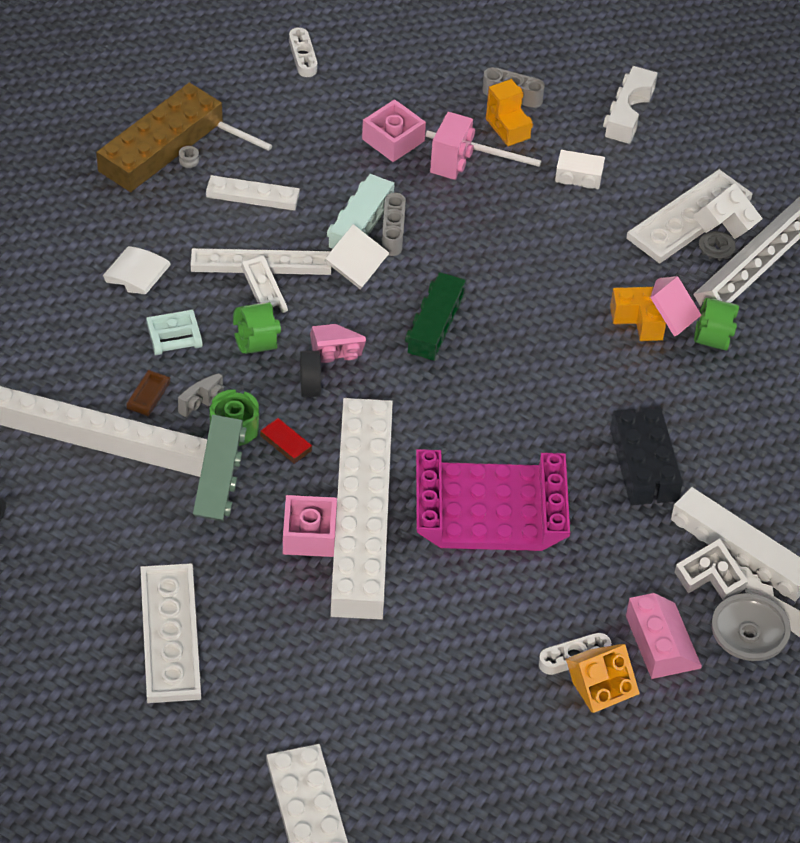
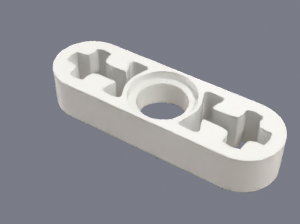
(305, 45)
(581, 644)

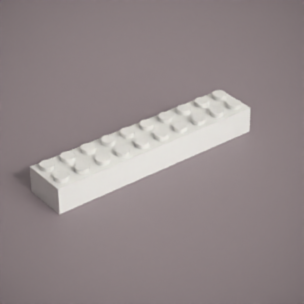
(362, 509)

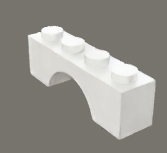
(636, 88)

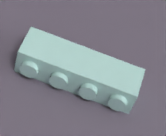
(363, 208)

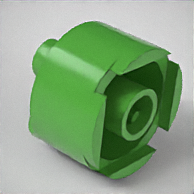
(716, 323)
(256, 328)
(239, 407)

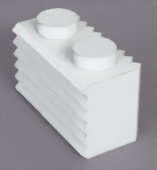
(579, 169)

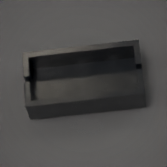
(645, 455)

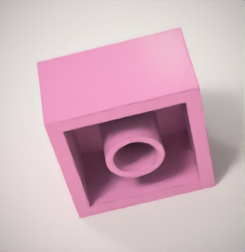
(393, 130)
(452, 145)
(309, 526)

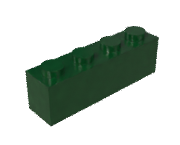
(435, 316)

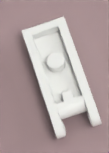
(263, 283)

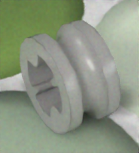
(188, 156)

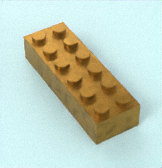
(159, 136)

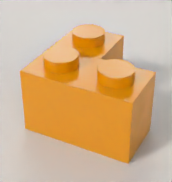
(505, 113)
(635, 306)

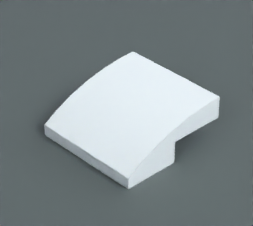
(136, 270)

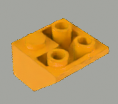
(603, 676)

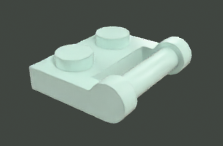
(172, 326)

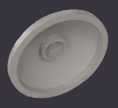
(752, 617)

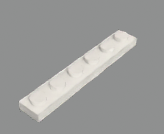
(278, 261)

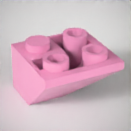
(336, 342)

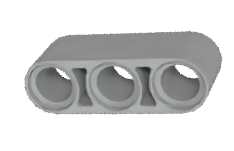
(532, 87)
(393, 223)

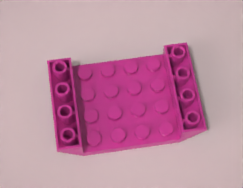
(492, 503)

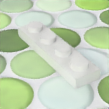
(252, 192)

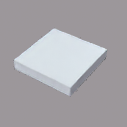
(356, 256)

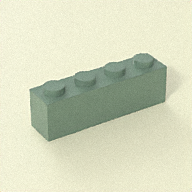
(218, 468)

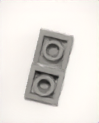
(199, 393)

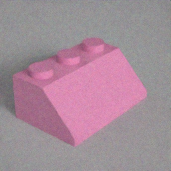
(661, 636)

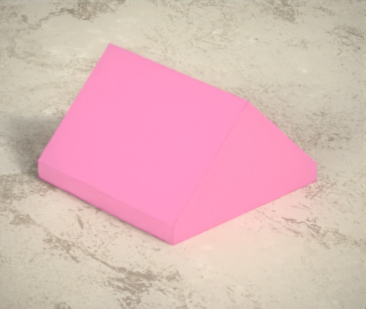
(674, 304)

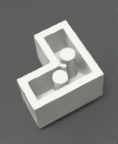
(731, 210)
(712, 565)

